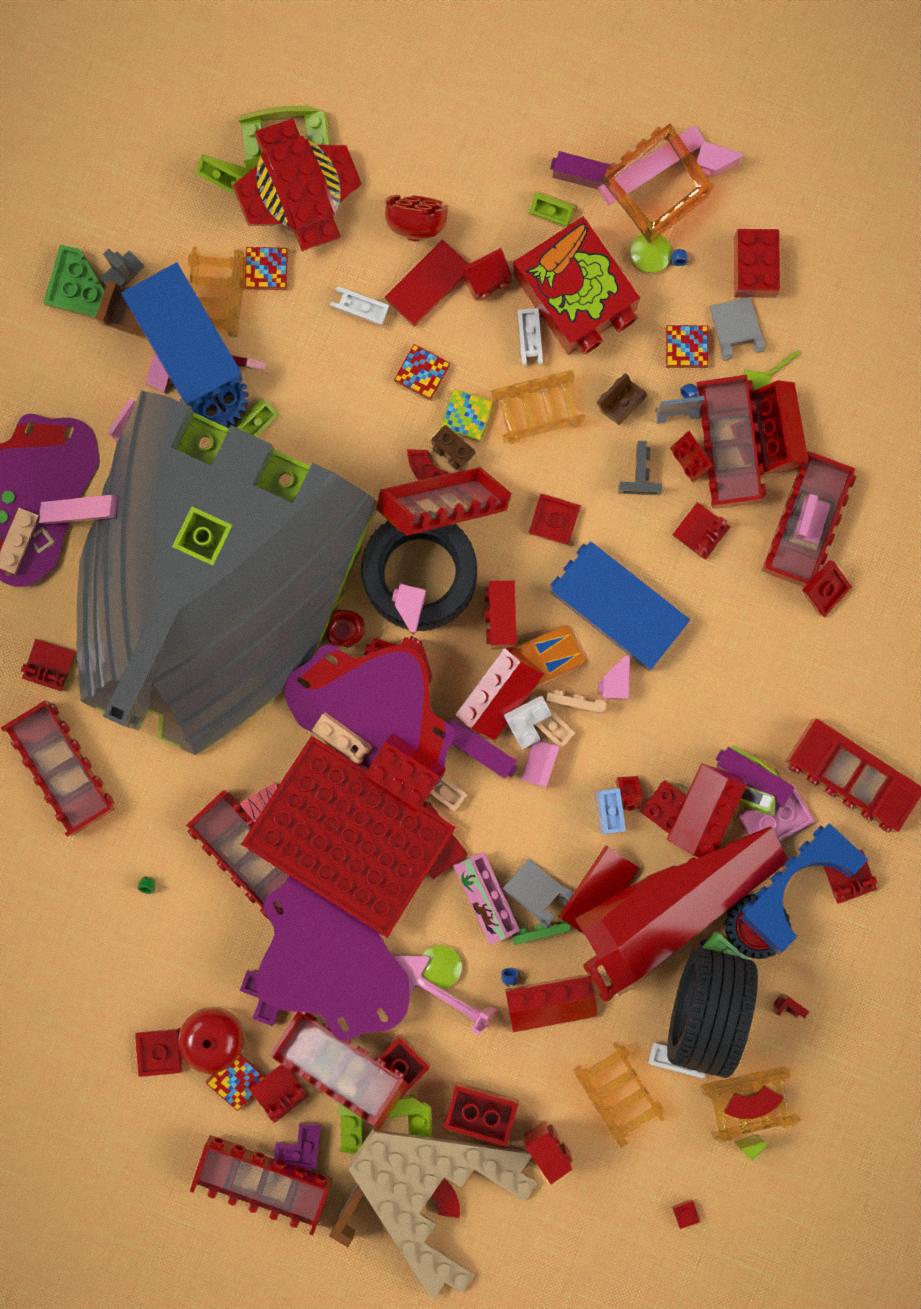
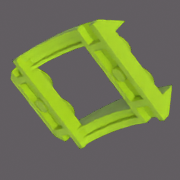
(315, 123)
(353, 1126)

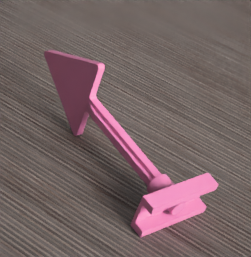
(415, 966)

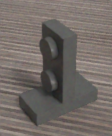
(122, 268)
(641, 475)

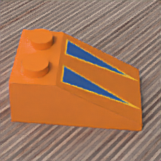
(553, 653)

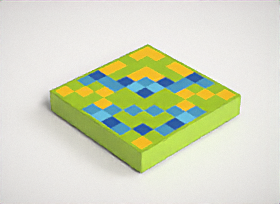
(467, 414)

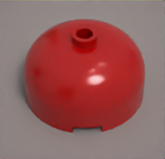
(415, 220)
(223, 1032)

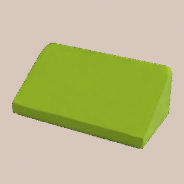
(552, 208)
(257, 418)
(751, 1146)

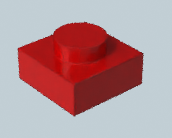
(686, 1214)

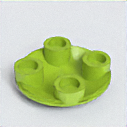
(652, 256)
(443, 967)

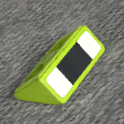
(758, 801)

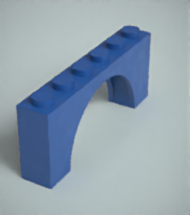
(767, 914)

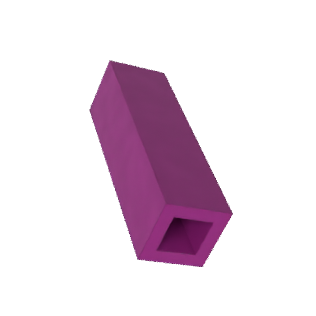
(578, 170)
(482, 750)
(754, 775)

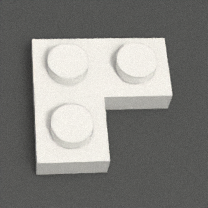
(524, 717)

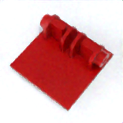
(691, 456)
(701, 530)
(48, 665)
(664, 805)
(855, 886)
(278, 1092)

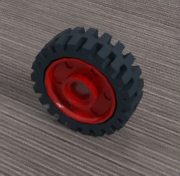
(744, 937)

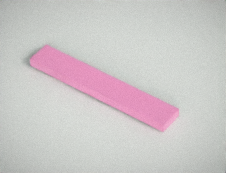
(652, 164)
(78, 509)

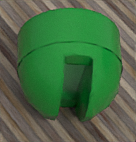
(146, 885)

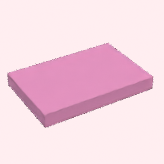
(786, 820)

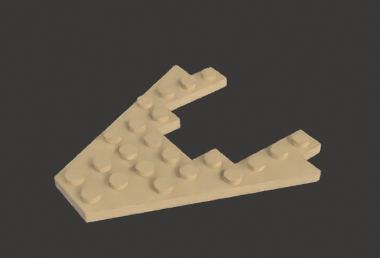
(401, 1175)

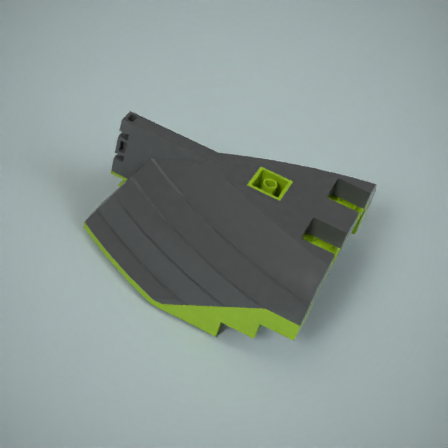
(208, 574)

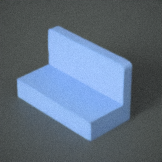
(610, 811)

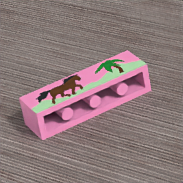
(486, 898)

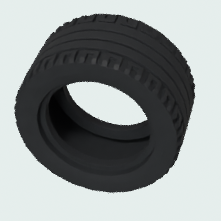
(434, 614)
(712, 1012)

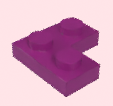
(263, 1012)
(305, 1151)

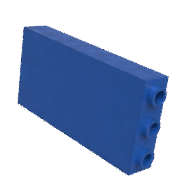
(182, 335)
(619, 605)

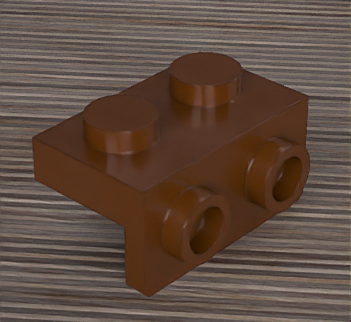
(621, 399)
(453, 447)

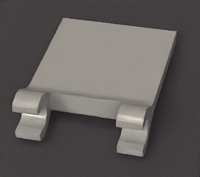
(735, 325)
(536, 891)

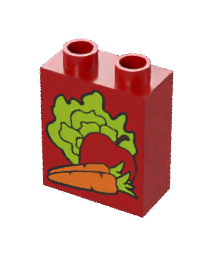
(577, 287)

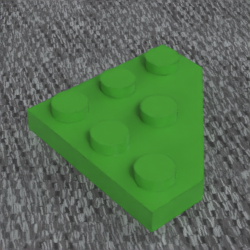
(73, 284)

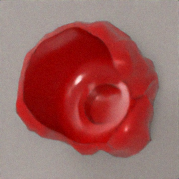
(345, 628)

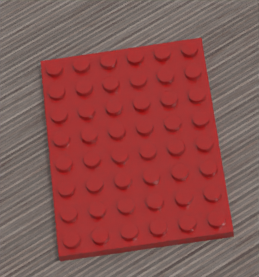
(347, 837)

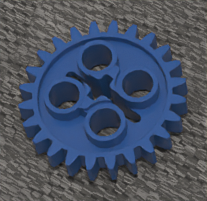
(232, 409)

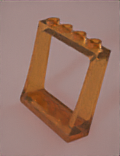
(655, 229)

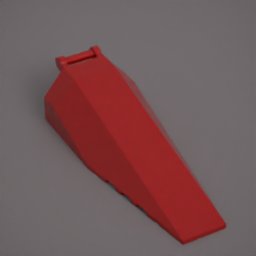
(668, 908)

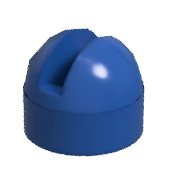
(679, 257)
(689, 390)
(509, 976)

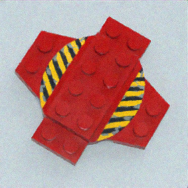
(297, 184)

